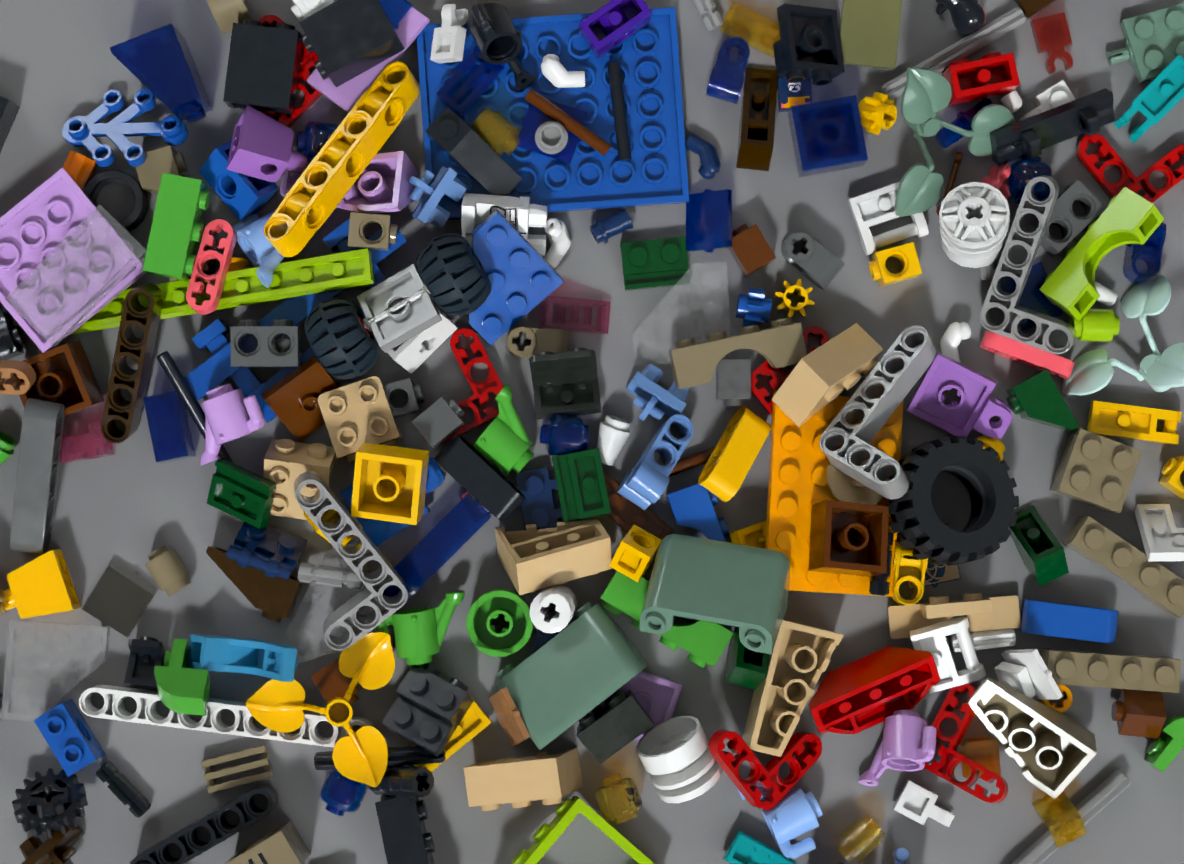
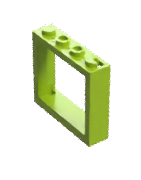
(566, 813)

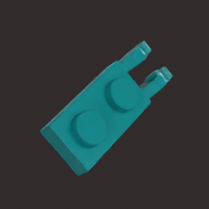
(1156, 98)

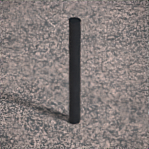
(187, 396)

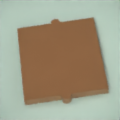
(509, 717)

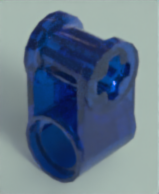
(728, 75)
(1149, 252)

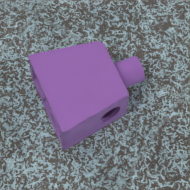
(263, 147)

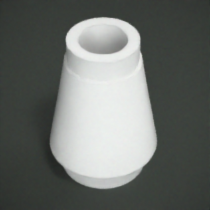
(612, 437)

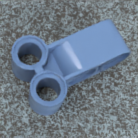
(648, 479)

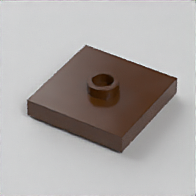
(297, 395)

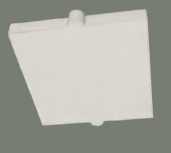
(1039, 673)

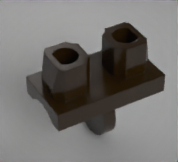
(54, 850)

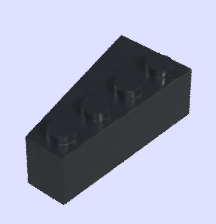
(405, 831)

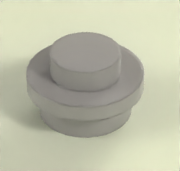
(551, 137)

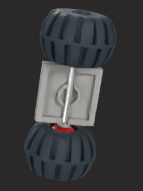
(397, 307)

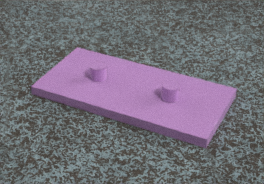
(351, 91)

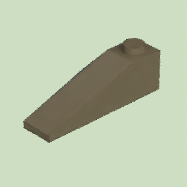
(1038, 738)

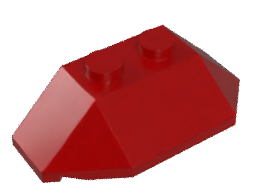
(872, 689)

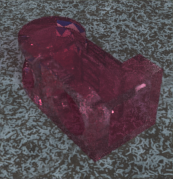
(85, 446)

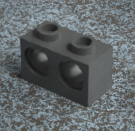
(1065, 218)
(265, 353)

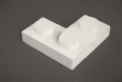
(1159, 532)

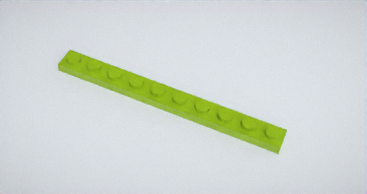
(245, 288)

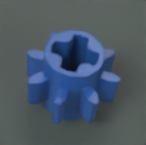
(753, 307)

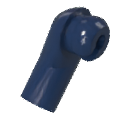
(707, 153)

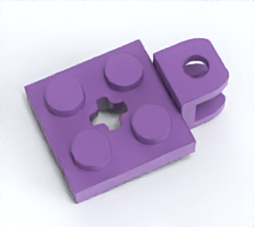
(973, 407)

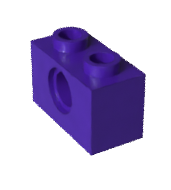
(613, 24)

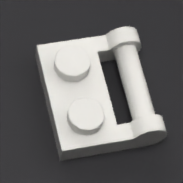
(879, 207)
(934, 640)

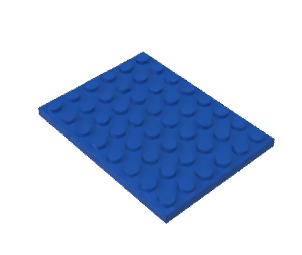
(592, 180)

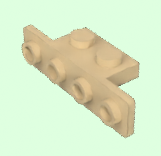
(982, 613)

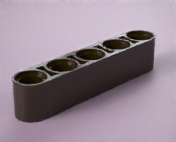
(121, 374)

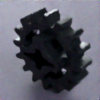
(50, 803)

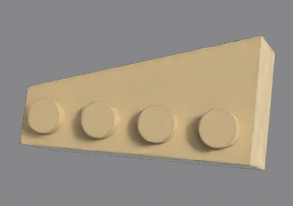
(793, 672)

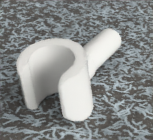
(1012, 101)

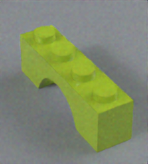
(1124, 221)

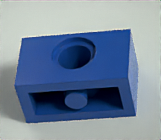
(239, 192)
(69, 737)

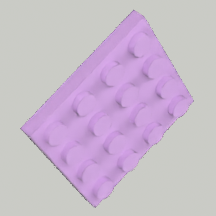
(35, 230)

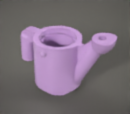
(228, 418)
(904, 746)

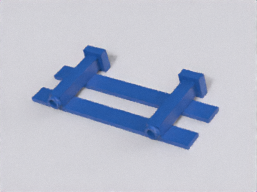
(298, 308)

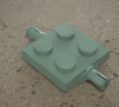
(1151, 41)

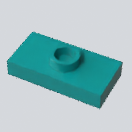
(749, 850)

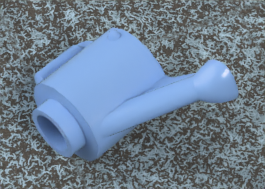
(257, 247)
(792, 818)

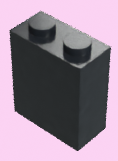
(349, 38)
(263, 67)

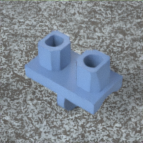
(428, 207)
(654, 398)

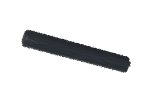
(396, 756)

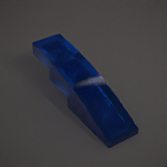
(439, 546)

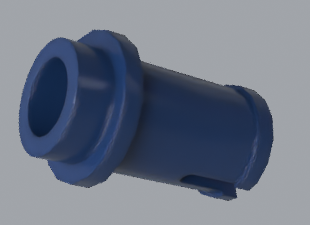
(611, 226)

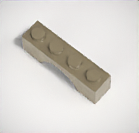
(150, 173)
(695, 363)
(1128, 563)
(1113, 670)

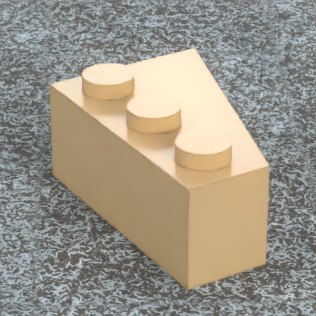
(523, 780)

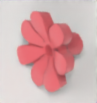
(998, 178)

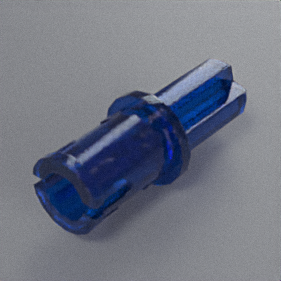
(964, 120)

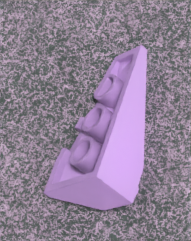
(379, 188)

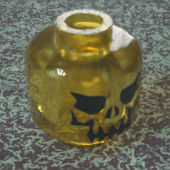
(618, 799)

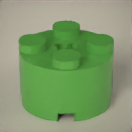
(484, 632)

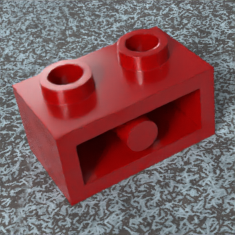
(982, 78)

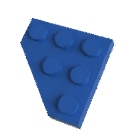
(516, 274)

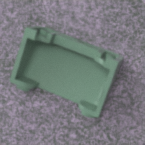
(718, 585)
(571, 673)

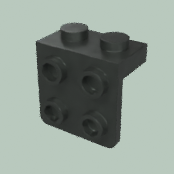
(565, 383)

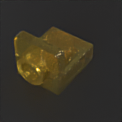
(1060, 818)

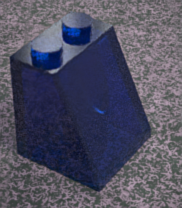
(167, 69)

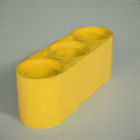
(734, 454)

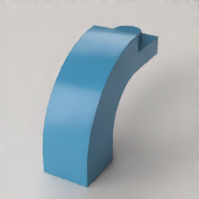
(242, 655)

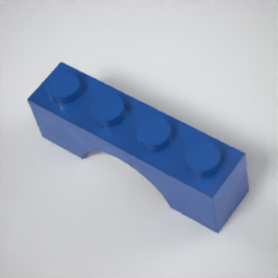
(695, 509)

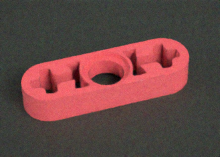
(195, 286)
(1027, 354)

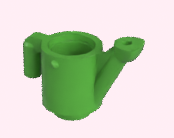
(505, 439)
(421, 629)

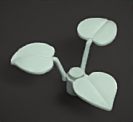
(1162, 372)

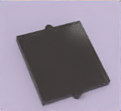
(120, 598)

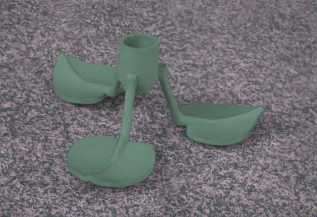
(921, 99)

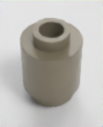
(168, 570)

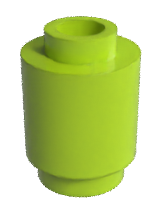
(1096, 325)

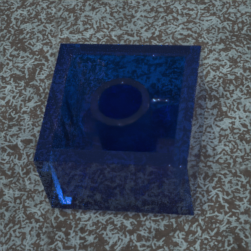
(827, 136)

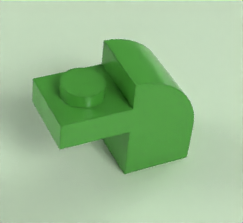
(181, 687)
(1165, 749)

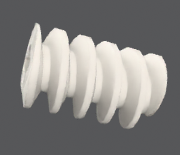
(541, 612)

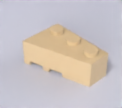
(827, 373)
(553, 555)

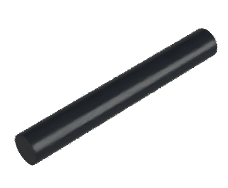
(619, 111)

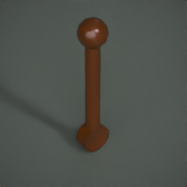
(957, 161)

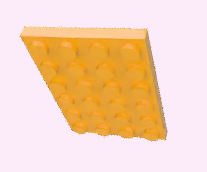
(800, 481)

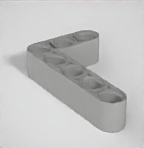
(1020, 272)
(876, 412)
(355, 557)

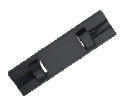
(1052, 127)

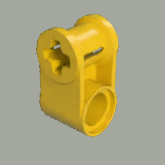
(908, 570)

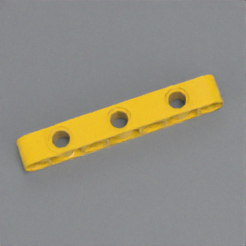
(342, 159)

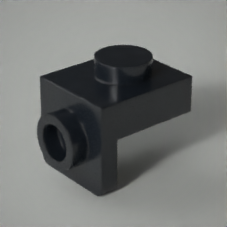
(144, 656)

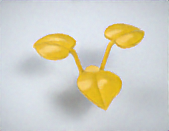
(362, 753)

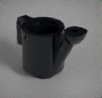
(498, 39)

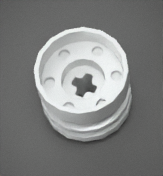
(974, 240)
(679, 759)

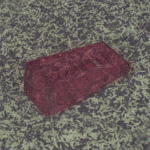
(546, 314)

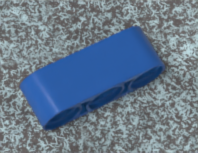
(1069, 621)

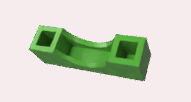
(700, 638)

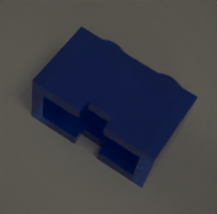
(169, 427)

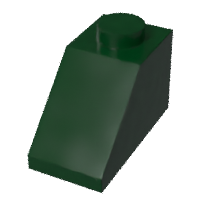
(1041, 402)
(1038, 546)
(745, 666)

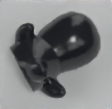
(965, 14)

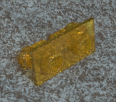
(752, 27)

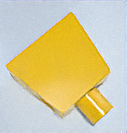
(41, 587)

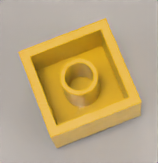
(389, 483)

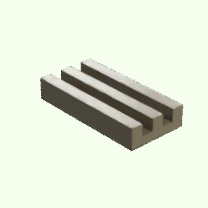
(210, 775)

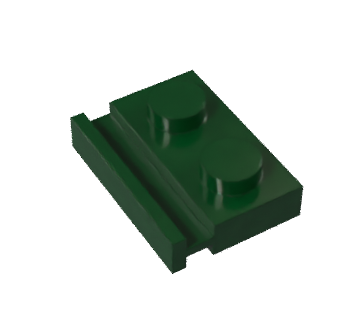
(653, 262)
(581, 484)
(241, 493)

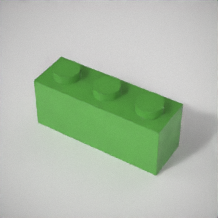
(176, 227)

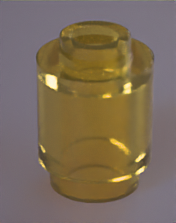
(497, 131)
(859, 839)

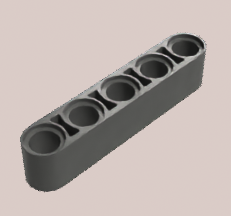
(37, 476)

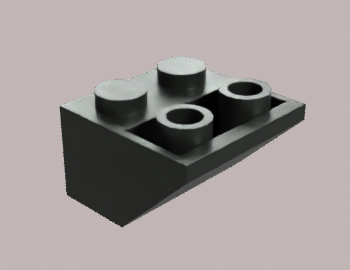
(614, 725)

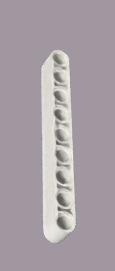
(211, 722)

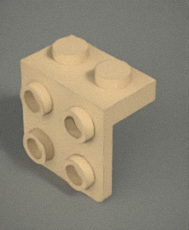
(357, 416)
(288, 460)

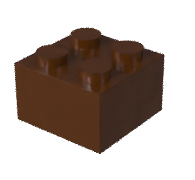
(64, 378)
(848, 538)

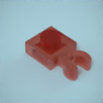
(1051, 36)

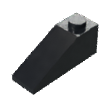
(472, 154)

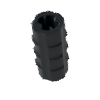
(405, 781)

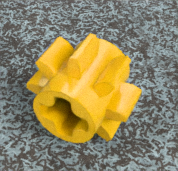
(877, 113)
(802, 294)

